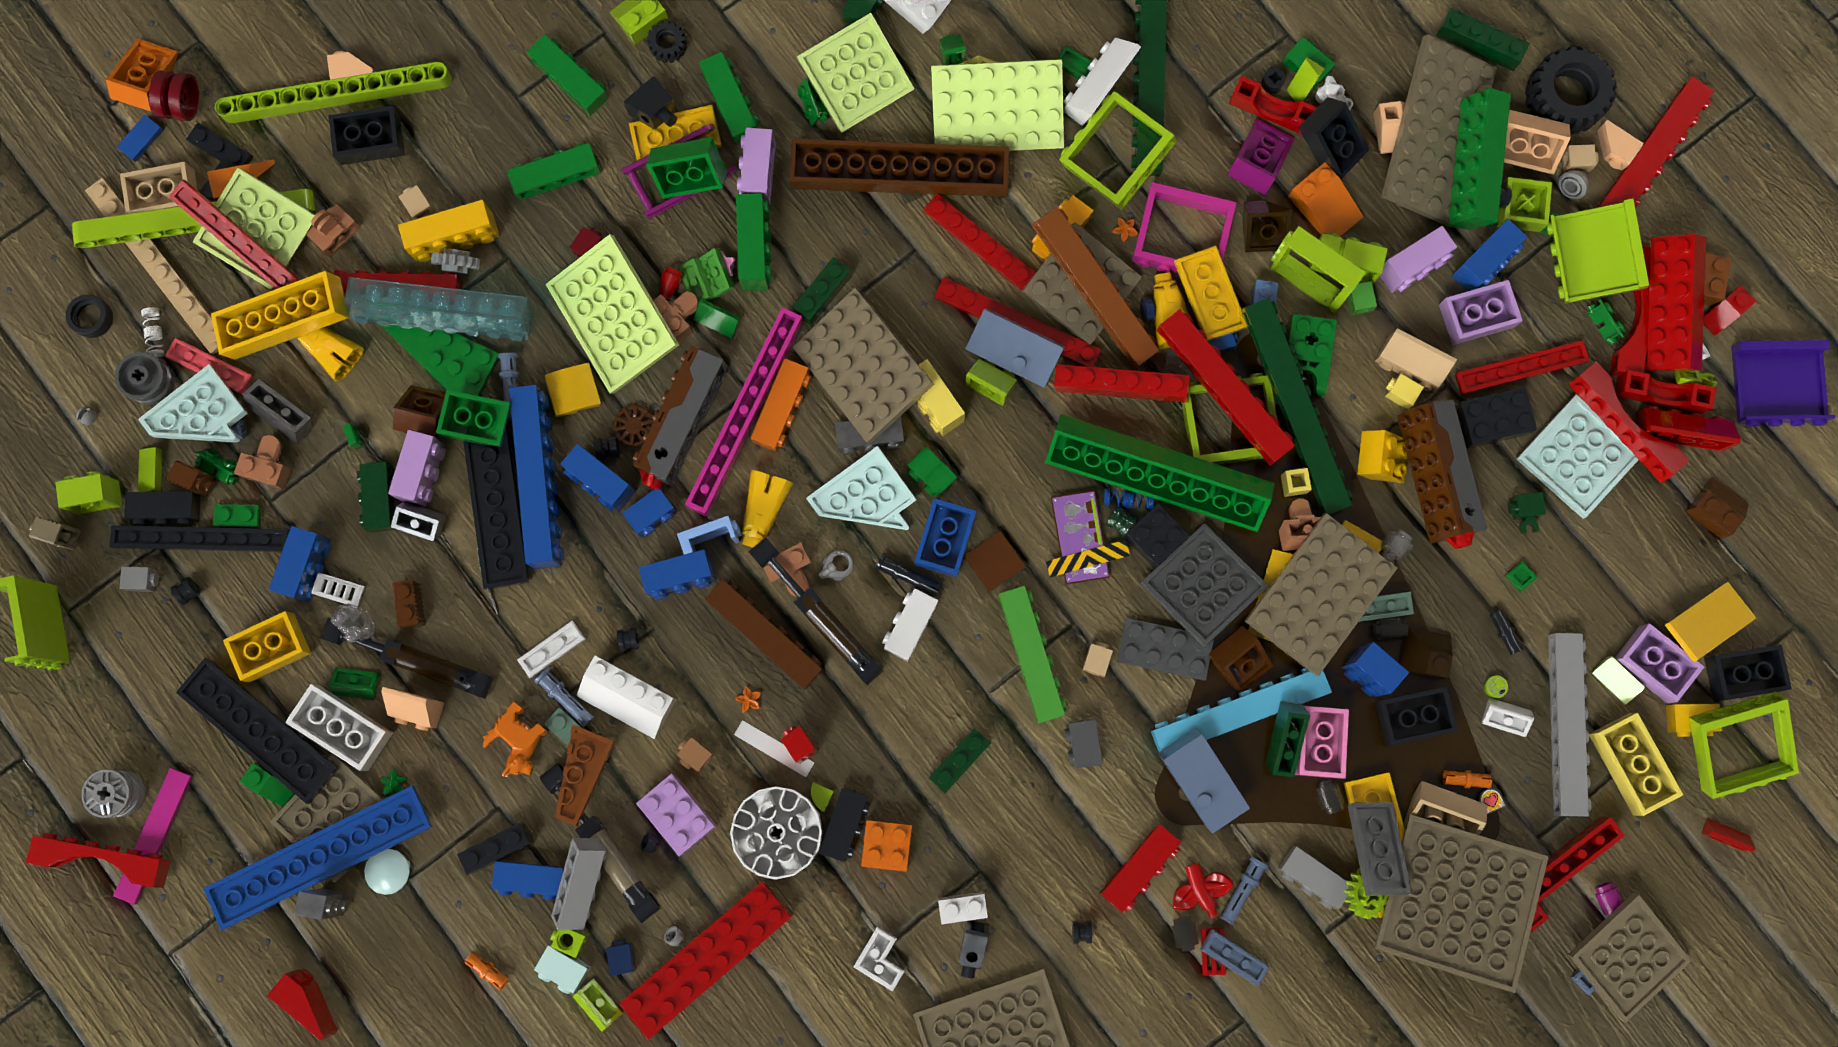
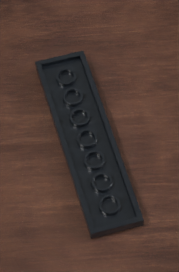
(496, 514)
(257, 730)

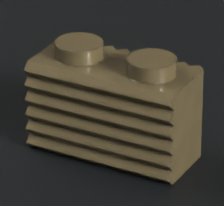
(54, 533)

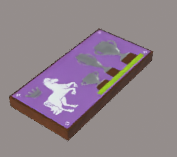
(1077, 531)

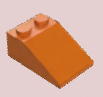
(133, 74)
(1326, 202)

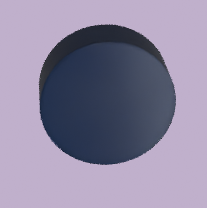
(1147, 309)

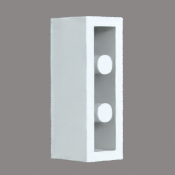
(910, 624)

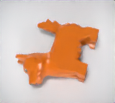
(519, 736)

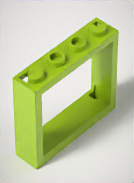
(1142, 172)
(1323, 258)
(1229, 456)
(1739, 712)

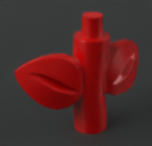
(1201, 890)

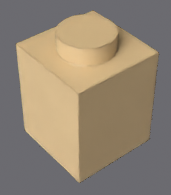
(1579, 158)
(416, 202)
(1097, 659)

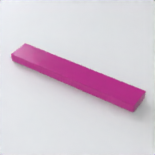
(156, 827)

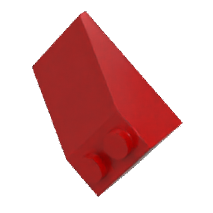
(304, 1002)

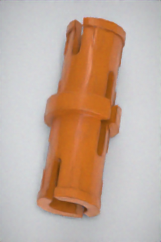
(1467, 779)
(487, 970)

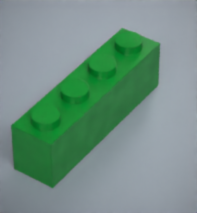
(567, 74)
(728, 96)
(553, 171)

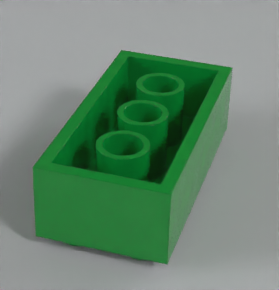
(752, 243)

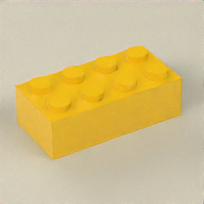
(449, 229)

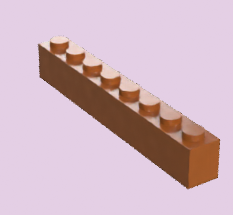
(1095, 286)

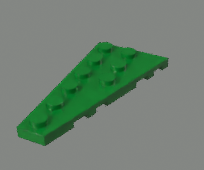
(448, 357)

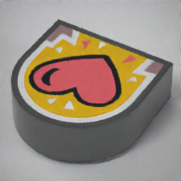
(1492, 799)

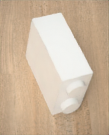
(962, 907)

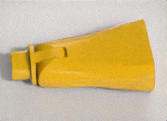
(1167, 301)
(332, 351)
(764, 501)

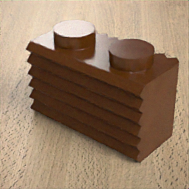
(191, 478)
(408, 604)

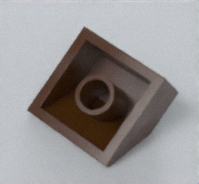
(418, 411)
(1718, 509)
(1241, 659)

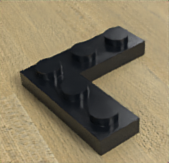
(219, 148)

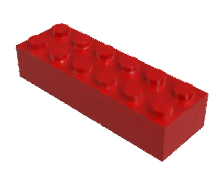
(1676, 303)

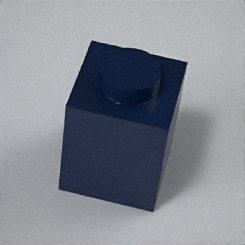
(621, 957)

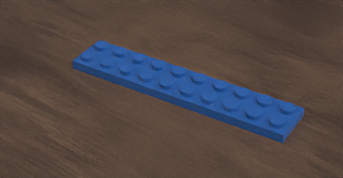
(317, 857)

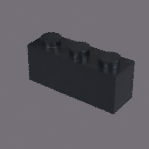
(162, 507)
(844, 825)
(495, 848)

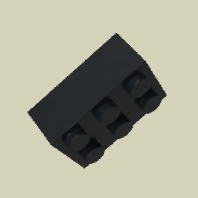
(366, 135)
(1334, 136)
(1496, 418)
(1747, 673)
(1415, 716)

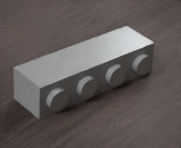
(578, 883)

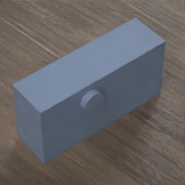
(1015, 347)
(1204, 780)

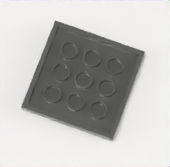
(1204, 585)

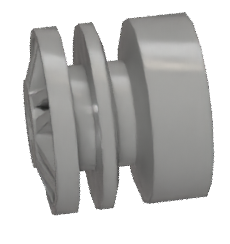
(125, 790)

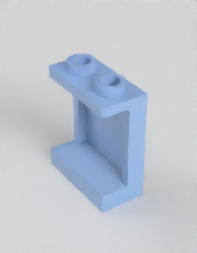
(708, 531)

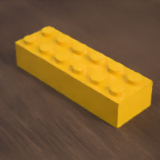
(279, 315)

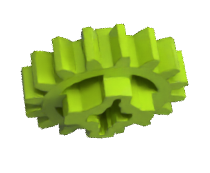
(1358, 899)

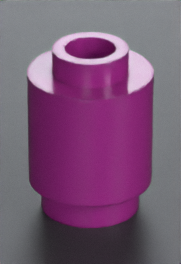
(1608, 897)

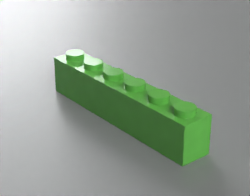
(1031, 654)

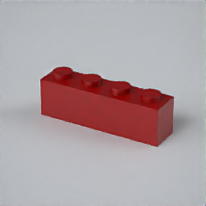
(1140, 868)

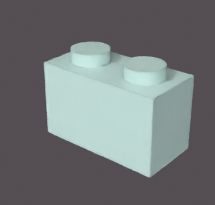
(562, 970)

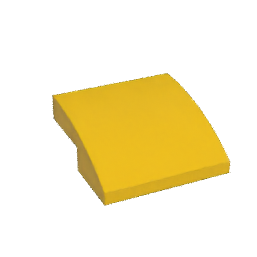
(572, 389)

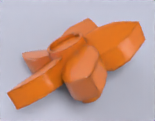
(1125, 229)
(748, 699)

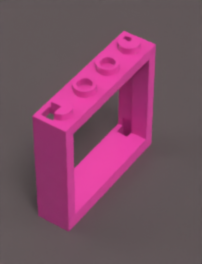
(1183, 198)

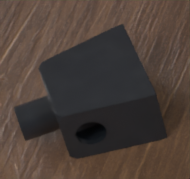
(652, 105)
(974, 940)

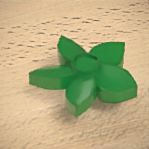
(391, 782)

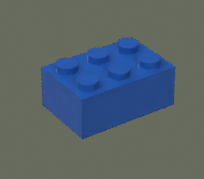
(1490, 257)
(597, 479)
(945, 538)
(300, 564)
(677, 574)
(1374, 670)

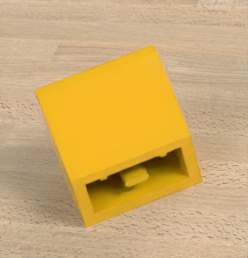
(1382, 456)

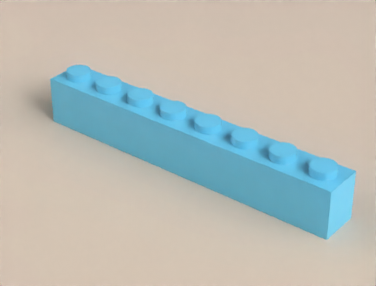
(1244, 710)

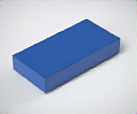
(139, 138)

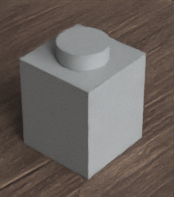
(139, 579)

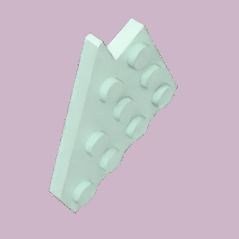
(196, 411)
(865, 493)

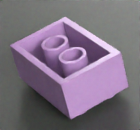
(757, 162)
(1418, 260)
(1480, 312)
(417, 468)
(1658, 663)
(676, 814)

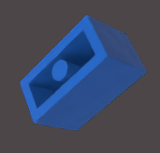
(649, 512)

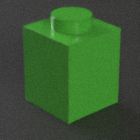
(1362, 299)

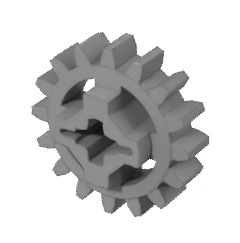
(455, 261)

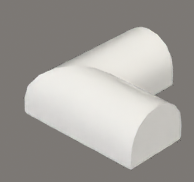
(873, 961)

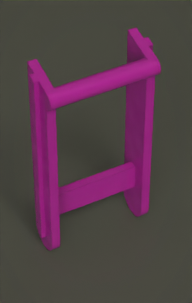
(630, 171)

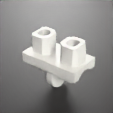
(1332, 90)

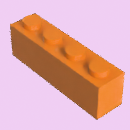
(780, 405)

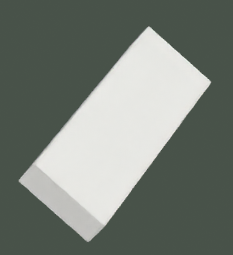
(551, 649)

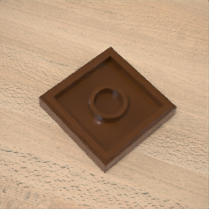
(994, 561)

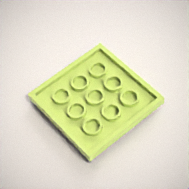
(855, 72)
(265, 216)

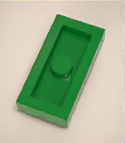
(237, 516)

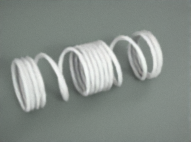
(152, 332)

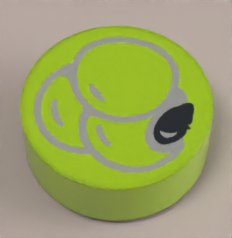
(1495, 686)

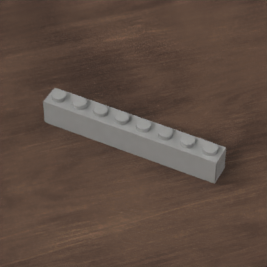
(1568, 725)

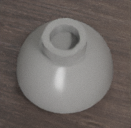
(1573, 184)

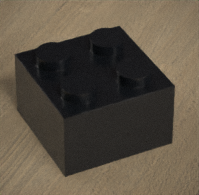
(1156, 536)

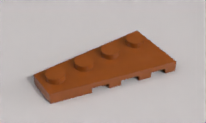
(582, 770)

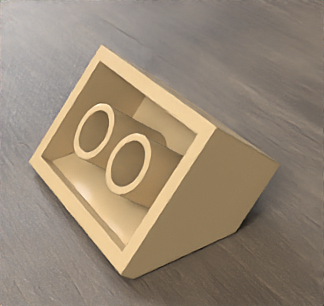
(150, 187)
(1415, 360)
(1447, 808)

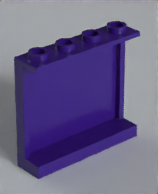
(1780, 382)

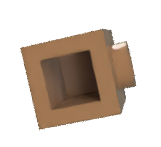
(694, 754)

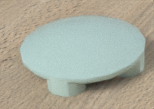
(387, 872)

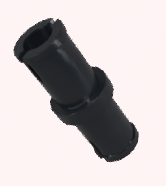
(1506, 632)

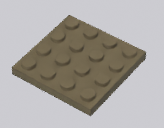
(1059, 297)
(339, 798)
(1629, 957)

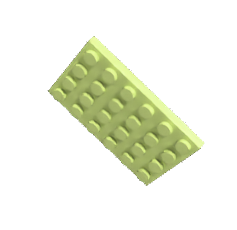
(999, 104)
(612, 314)

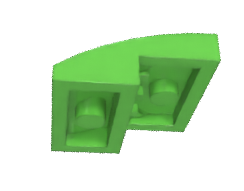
(707, 276)

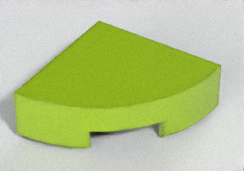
(821, 796)

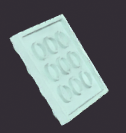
(1578, 457)

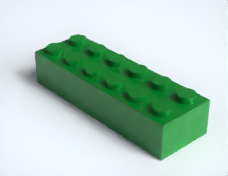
(1479, 159)

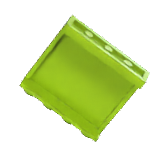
(1598, 252)
(36, 623)

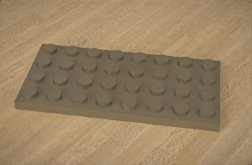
(1428, 133)

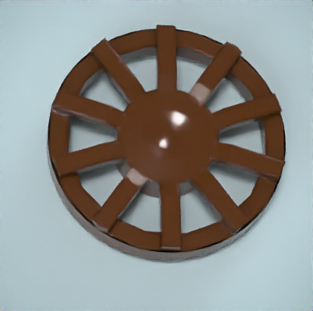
(633, 425)

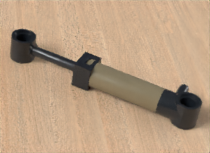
(640, 900)

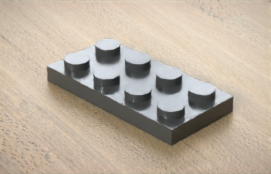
(1163, 649)
(1379, 849)

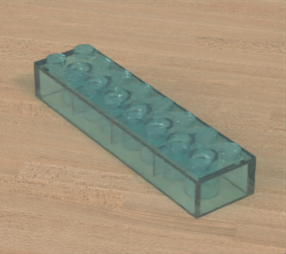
(438, 309)

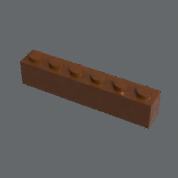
(763, 634)

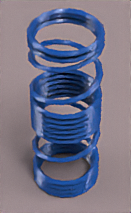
(1127, 499)

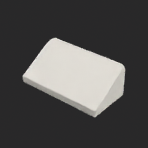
(1508, 717)

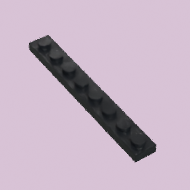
(198, 538)

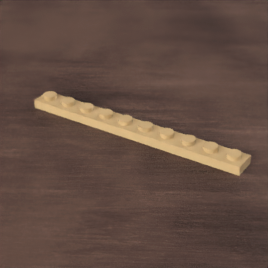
(159, 269)

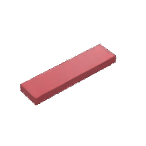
(197, 359)

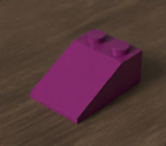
(1261, 157)

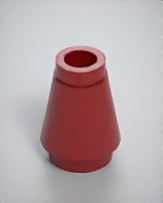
(669, 282)

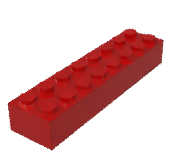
(705, 960)

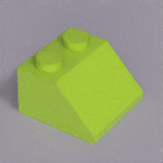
(638, 17)
(991, 381)

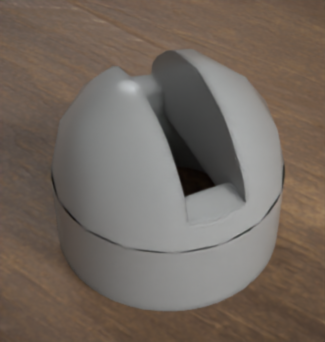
(89, 416)
(669, 936)

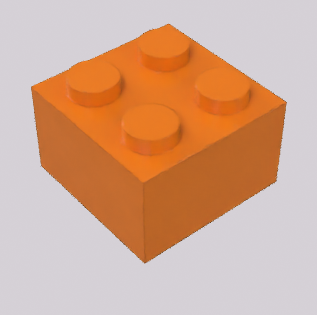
(886, 845)

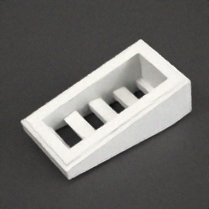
(321, 581)

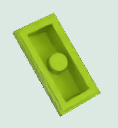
(1304, 80)
(150, 470)
(597, 1004)

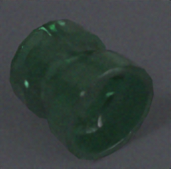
(1120, 521)

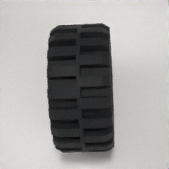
(1584, 68)

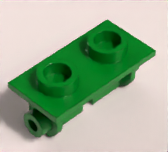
(813, 109)
(1603, 314)
(210, 460)

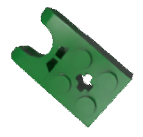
(1317, 357)

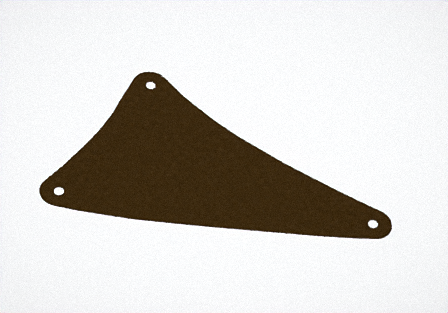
(1245, 748)

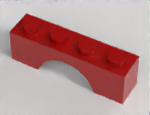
(1254, 99)
(1684, 397)

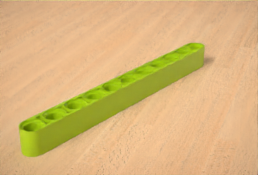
(324, 89)
(153, 224)

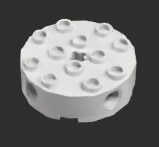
(754, 827)

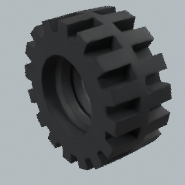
(661, 31)

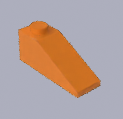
(219, 178)

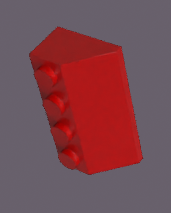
(1688, 430)

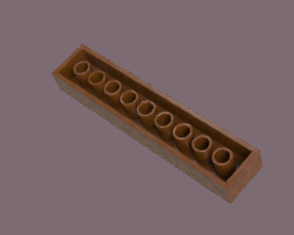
(899, 167)

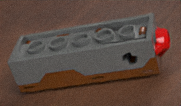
(679, 418)
(1442, 473)

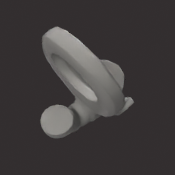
(829, 569)

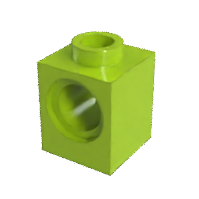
(576, 948)

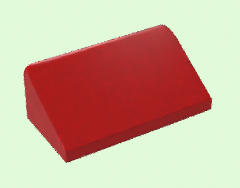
(1728, 836)

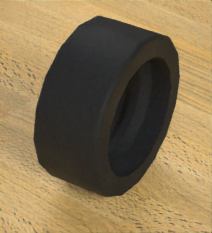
(76, 306)

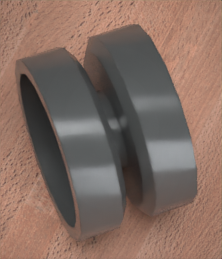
(144, 378)

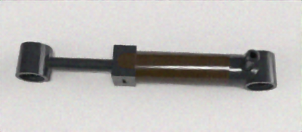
(821, 616)
(419, 662)

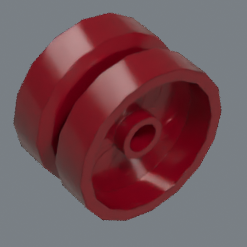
(174, 95)

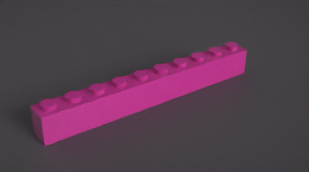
(744, 412)

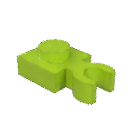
(1690, 377)

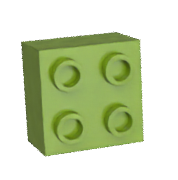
(1529, 204)
(88, 493)

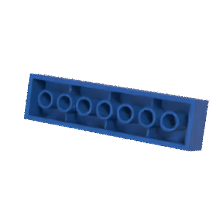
(536, 477)

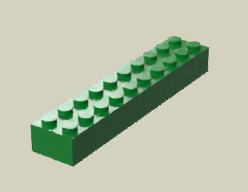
(1160, 473)

